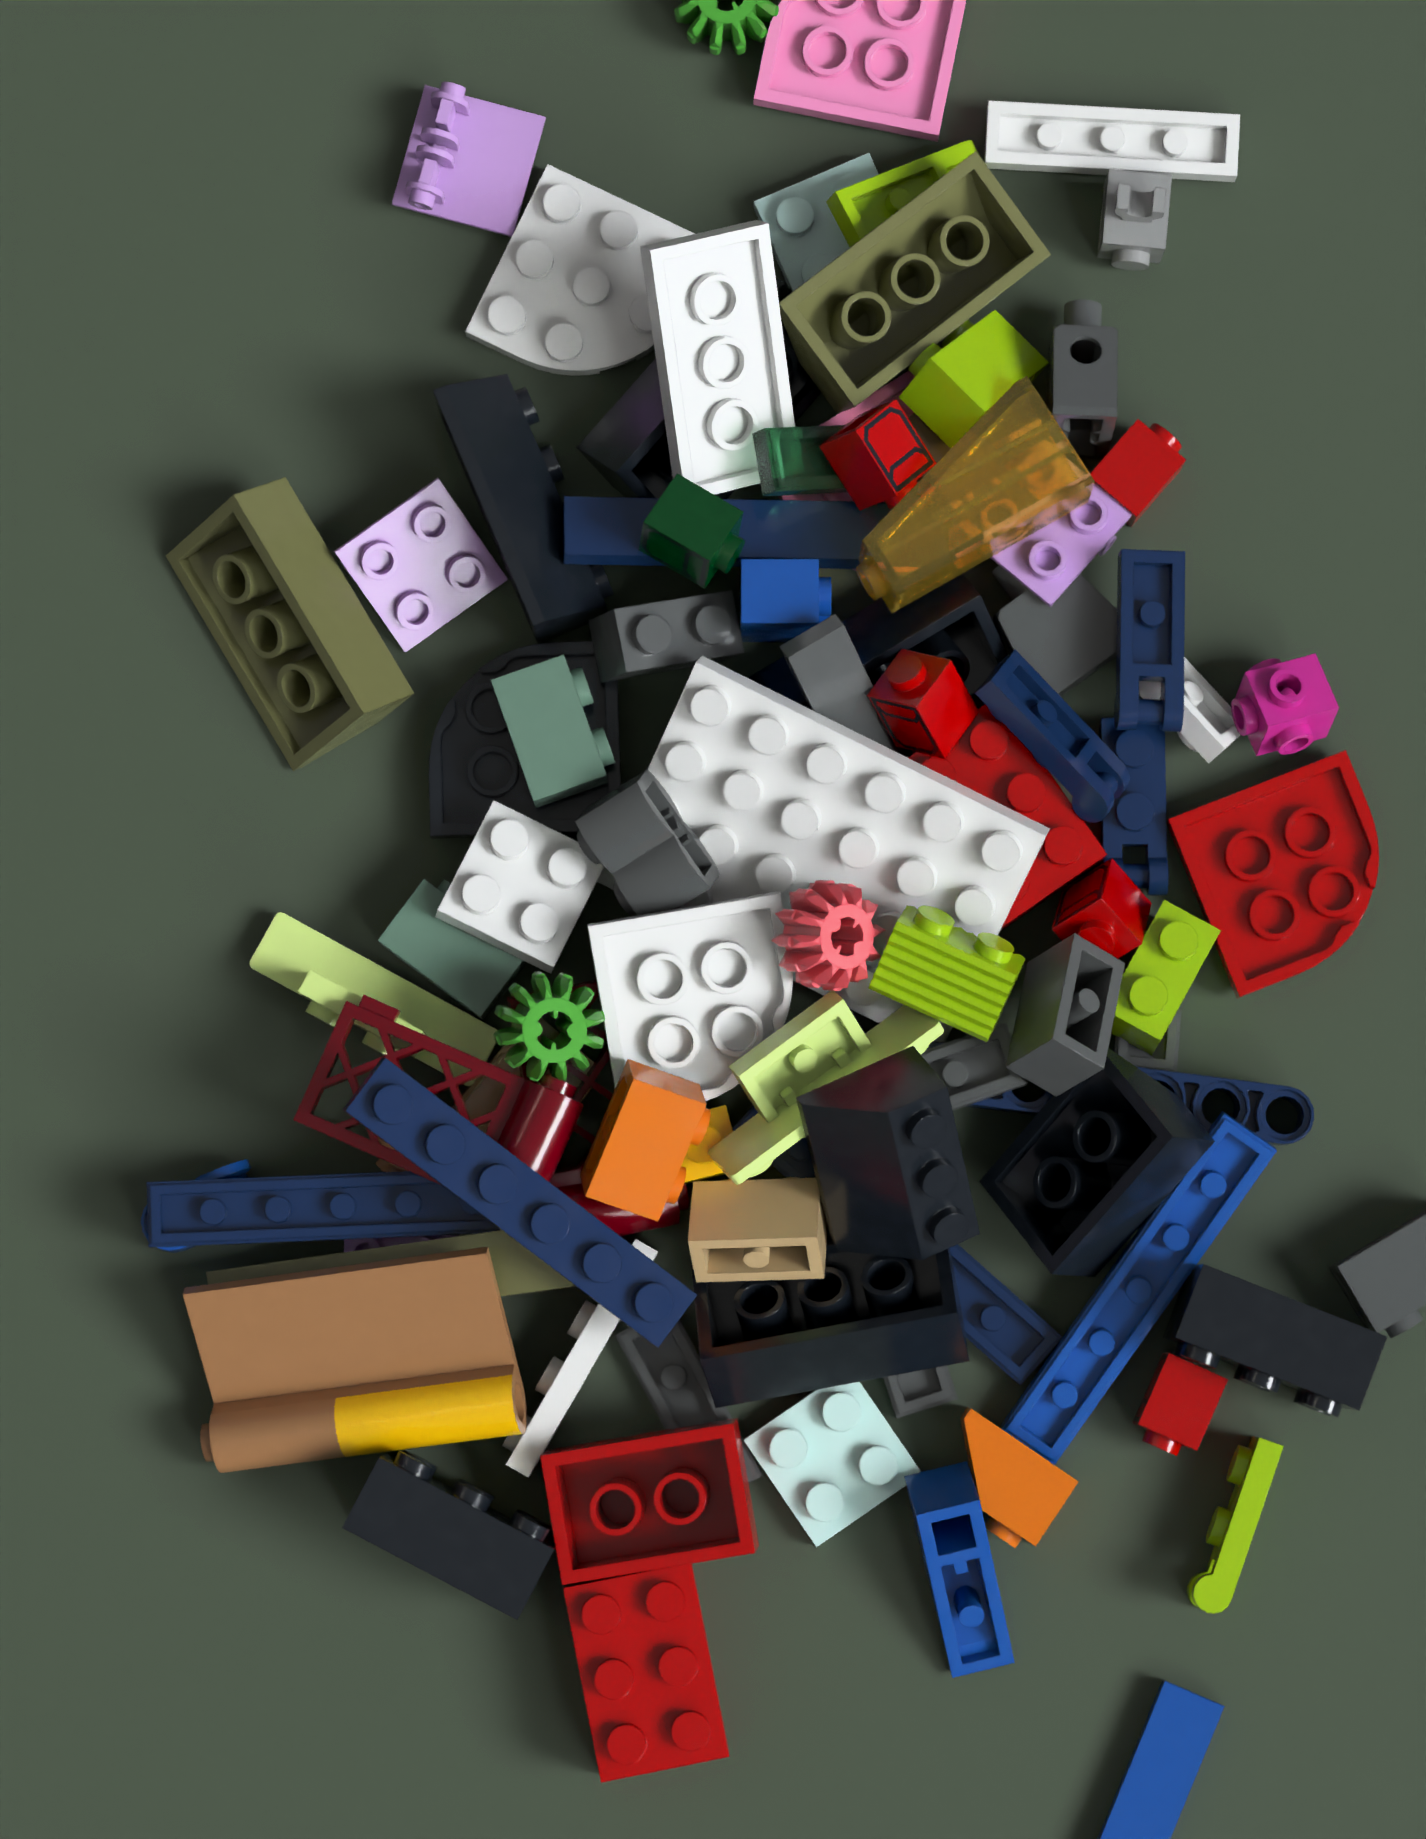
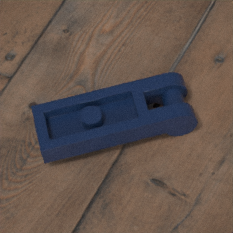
(1150, 638)
(1055, 736)
(1140, 811)

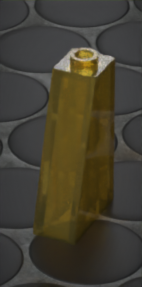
(980, 498)

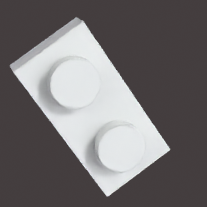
(1207, 716)

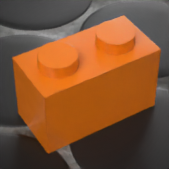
(645, 1140)

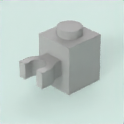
(1134, 218)

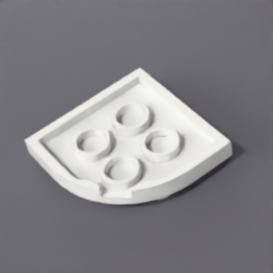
(572, 281)
(692, 987)

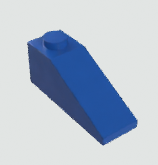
(960, 1568)

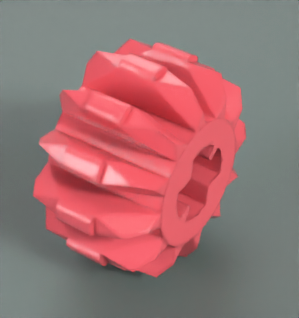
(828, 935)

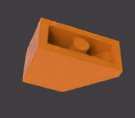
(1013, 1482)

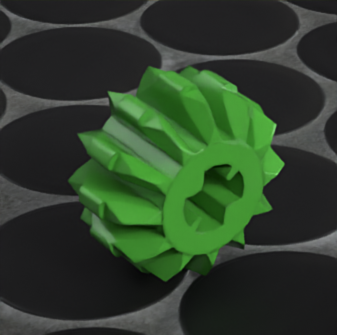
(721, 25)
(571, 1025)

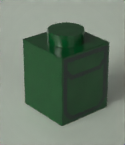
(692, 532)

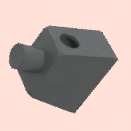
(1084, 378)
(1061, 640)

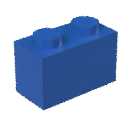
(781, 598)

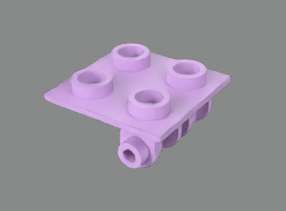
(468, 160)
(1062, 550)
(420, 565)

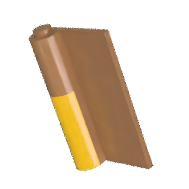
(356, 1360)

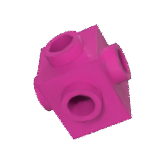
(1284, 705)

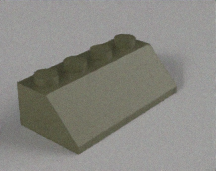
(909, 283)
(288, 622)

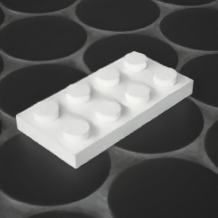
(717, 350)

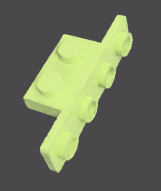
(335, 974)
(798, 1058)

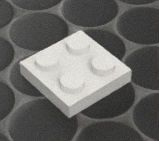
(520, 887)

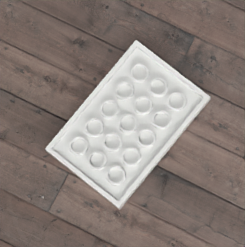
(809, 800)

